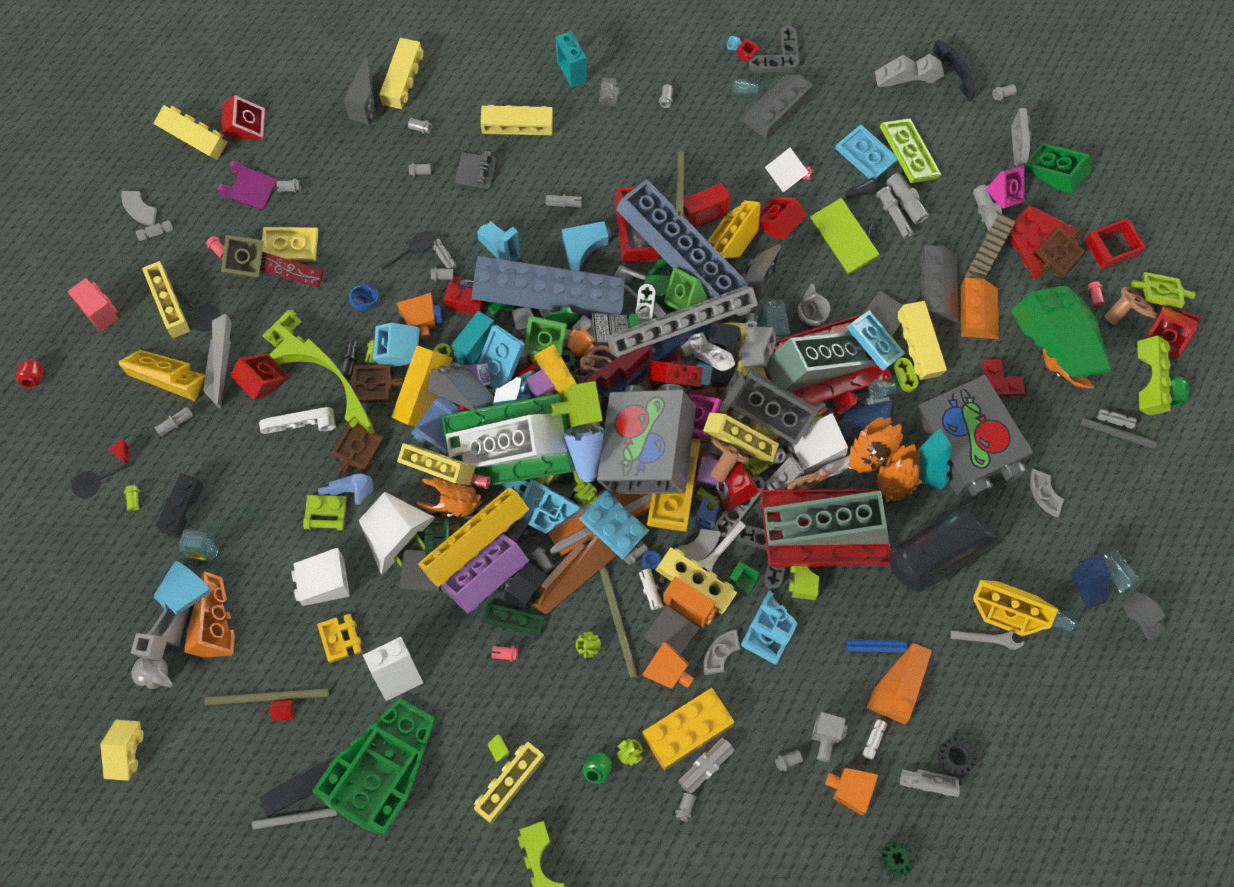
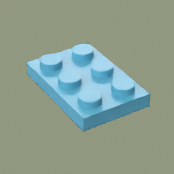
(866, 153)
(875, 340)
(502, 354)
(614, 524)

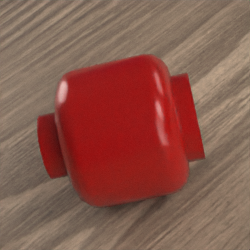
(29, 373)

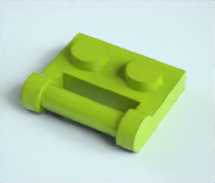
(325, 506)

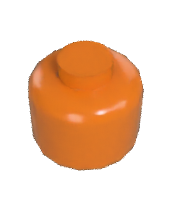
(580, 342)

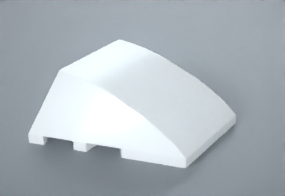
(390, 526)

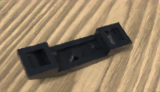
(947, 53)
(292, 791)

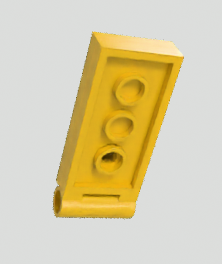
(672, 510)

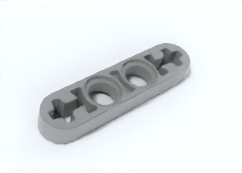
(741, 510)

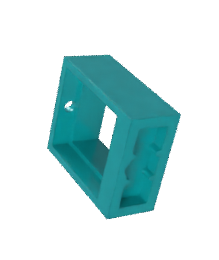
(571, 59)
(472, 339)

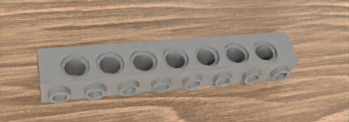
(682, 321)

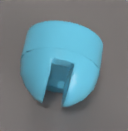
(735, 41)

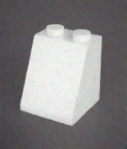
(819, 445)
(321, 578)
(393, 668)

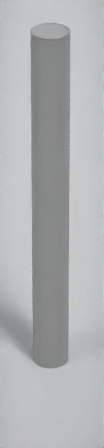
(263, 823)

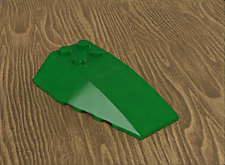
(1064, 328)
(378, 768)

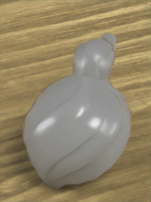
(815, 306)
(151, 673)

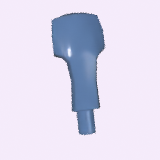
(358, 483)

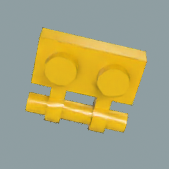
(333, 639)

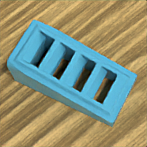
(706, 374)

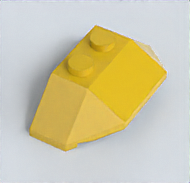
(736, 230)
(1013, 608)

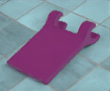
(249, 186)

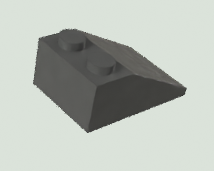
(360, 96)
(762, 270)
(459, 386)

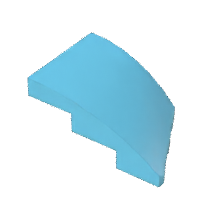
(546, 506)
(180, 589)
(772, 623)

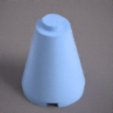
(585, 450)

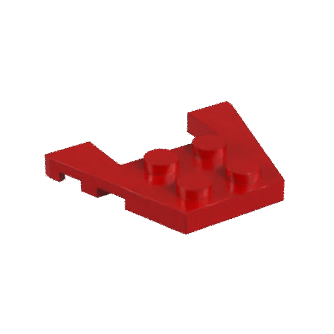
(1030, 232)

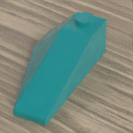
(934, 459)

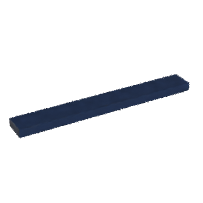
(659, 352)

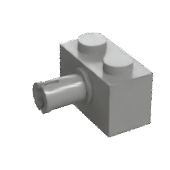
(757, 345)
(829, 731)

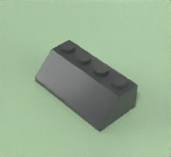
(778, 104)
(940, 283)
(774, 407)

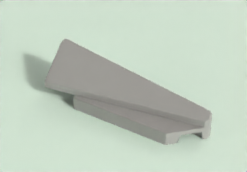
(218, 359)

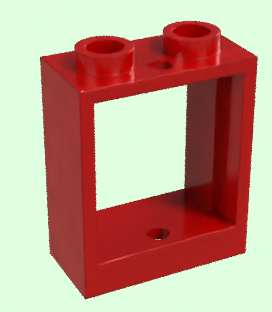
(707, 205)
(1100, 251)
(674, 373)

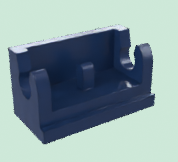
(705, 518)

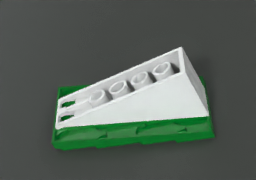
(510, 440)

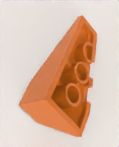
(208, 626)
(900, 686)

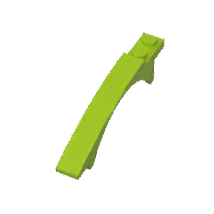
(296, 350)

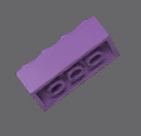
(485, 573)

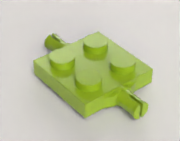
(1163, 290)

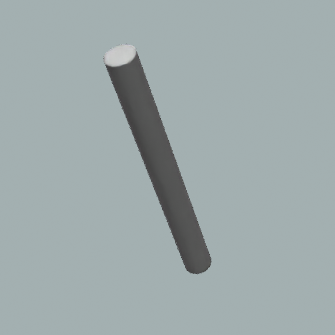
(1118, 433)

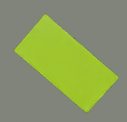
(910, 150)
(845, 236)

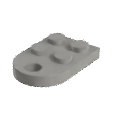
(1021, 137)

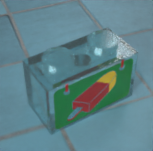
(198, 546)

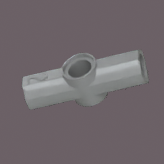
(907, 198)
(987, 206)
(706, 765)

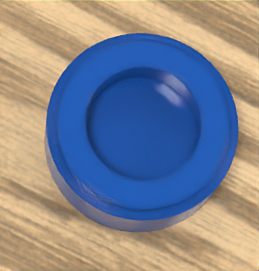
(437, 314)
(651, 560)

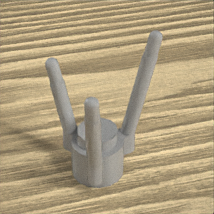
(628, 274)

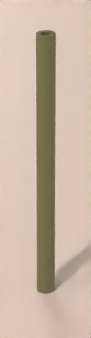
(680, 184)
(618, 622)
(267, 696)

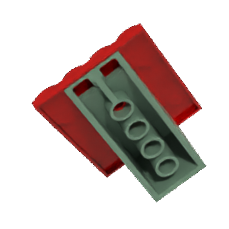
(823, 363)
(825, 527)

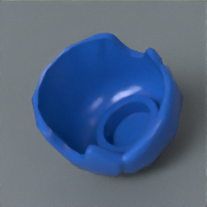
(360, 293)

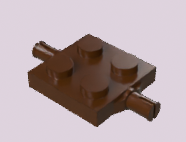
(1059, 251)
(373, 382)
(705, 390)
(357, 447)

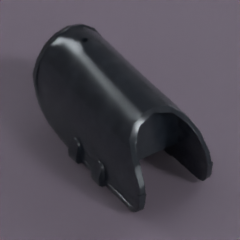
(947, 547)

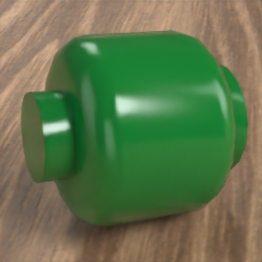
(1179, 391)
(597, 768)

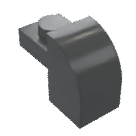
(1147, 613)

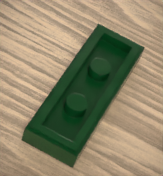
(514, 619)

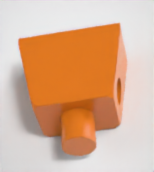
(418, 313)
(668, 667)
(853, 788)

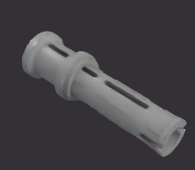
(891, 206)

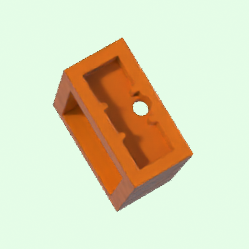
(690, 602)

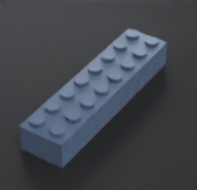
(678, 240)
(546, 287)

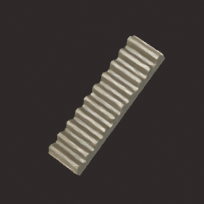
(990, 247)

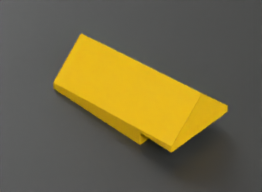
(164, 373)
(414, 397)

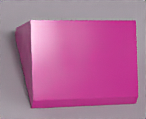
(1008, 187)
(704, 406)

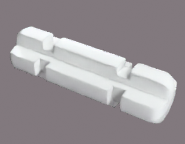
(874, 739)

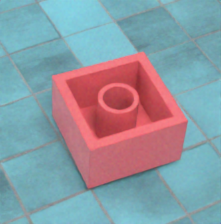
(94, 304)

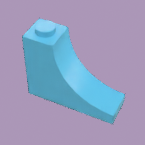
(582, 241)
(500, 243)

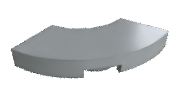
(137, 209)
(1044, 494)
(701, 546)
(719, 651)

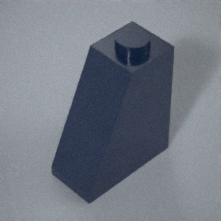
(858, 418)
(1092, 580)

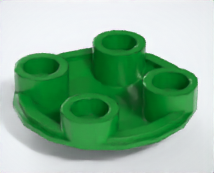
(565, 315)

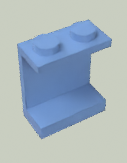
(430, 427)

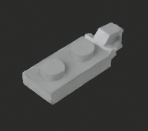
(931, 781)

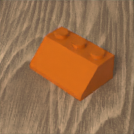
(979, 309)

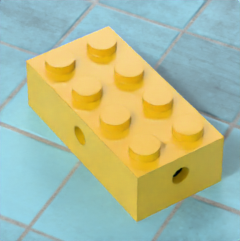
(688, 728)

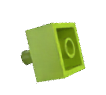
(580, 405)

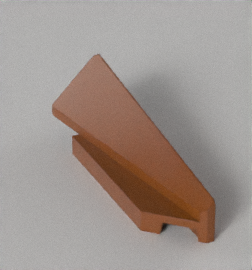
(573, 572)

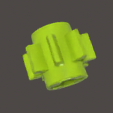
(585, 494)
(588, 644)
(630, 752)

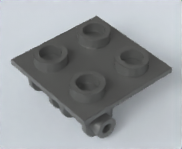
(475, 170)

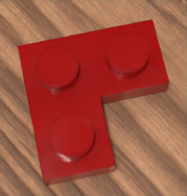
(1002, 385)

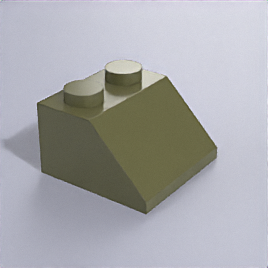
(242, 256)

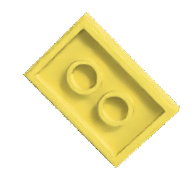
(291, 243)

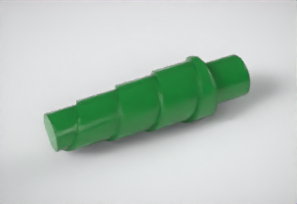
(658, 266)

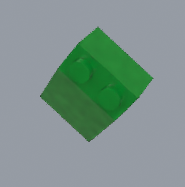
(1059, 166)

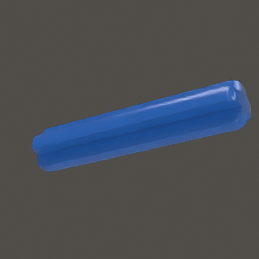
(876, 645)

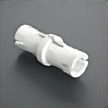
(651, 589)

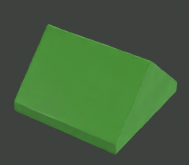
(684, 290)
(544, 333)

